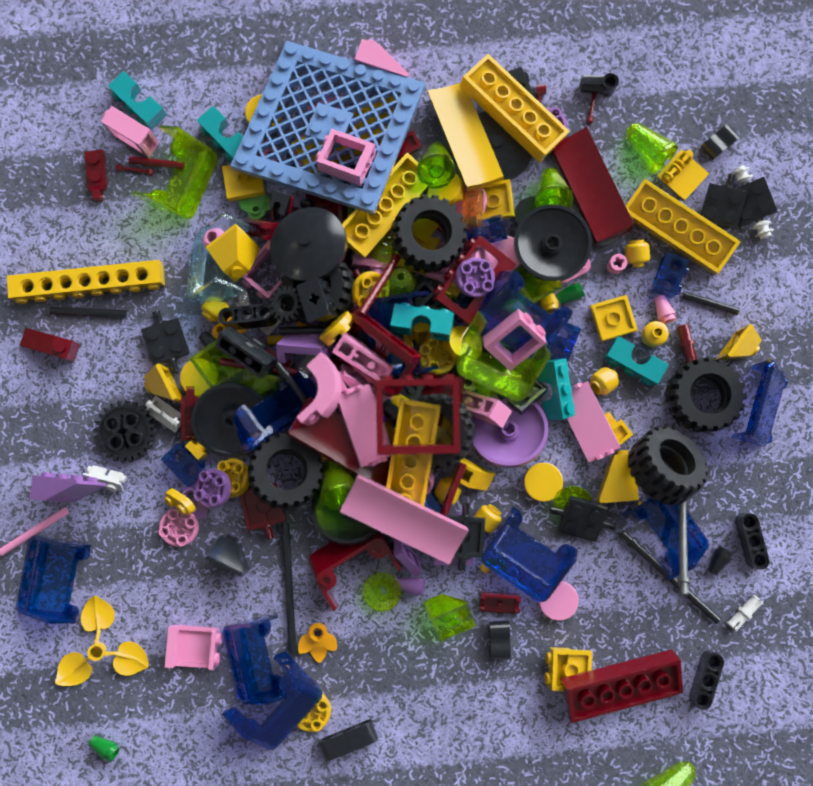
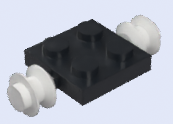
(758, 202)

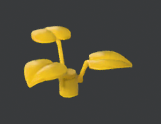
(128, 661)

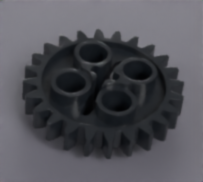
(108, 435)

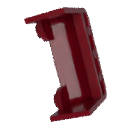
(333, 555)

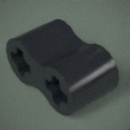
(720, 141)
(499, 640)

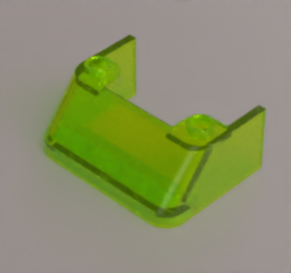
(185, 185)
(491, 372)

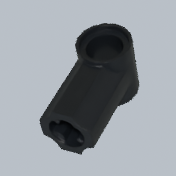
(597, 84)

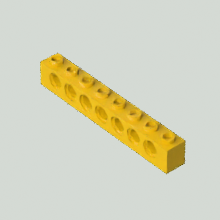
(19, 283)

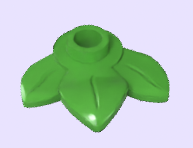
(255, 203)

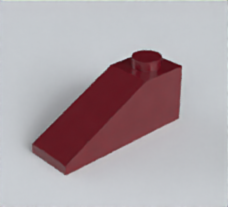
(50, 344)

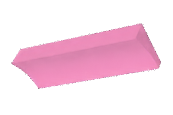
(404, 519)

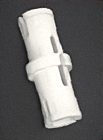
(744, 613)

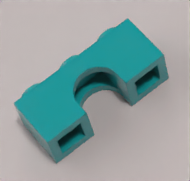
(147, 111)
(213, 124)
(407, 316)
(620, 356)
(561, 403)

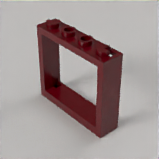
(407, 380)

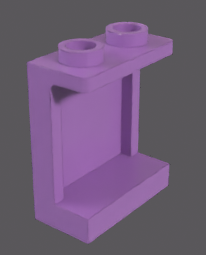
(302, 344)

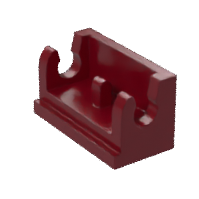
(262, 228)
(499, 602)

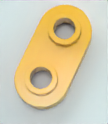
(179, 501)

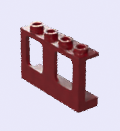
(468, 314)
(385, 343)

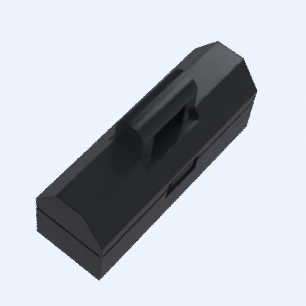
(246, 351)

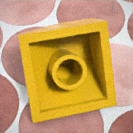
(234, 252)
(742, 344)
(161, 383)

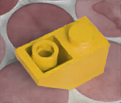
(475, 475)

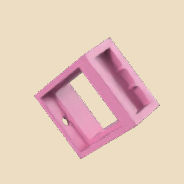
(130, 131)
(354, 176)
(248, 282)
(517, 318)

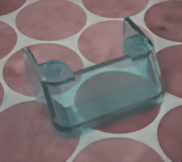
(205, 277)

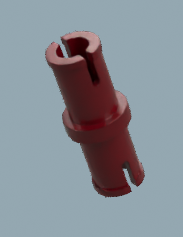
(687, 343)

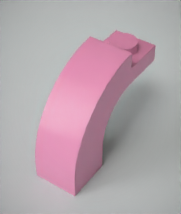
(328, 390)

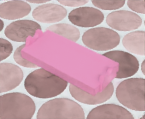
(360, 419)
(591, 424)

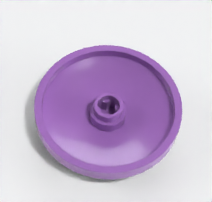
(517, 442)

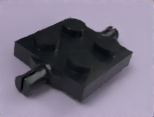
(724, 204)
(165, 341)
(582, 518)
(474, 540)

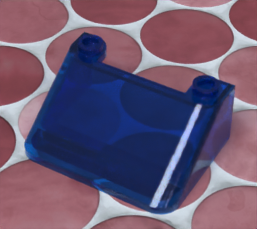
(506, 299)
(765, 404)
(526, 560)
(49, 579)

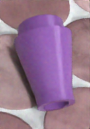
(412, 585)

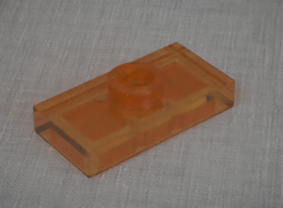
(473, 208)

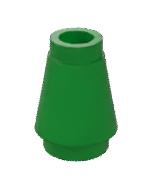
(571, 293)
(104, 748)

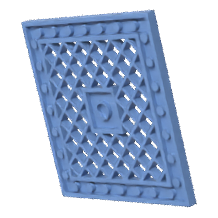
(324, 118)

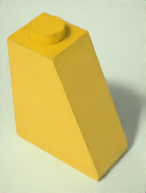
(617, 481)

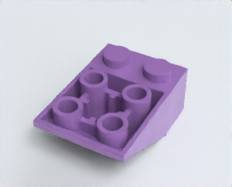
(62, 487)

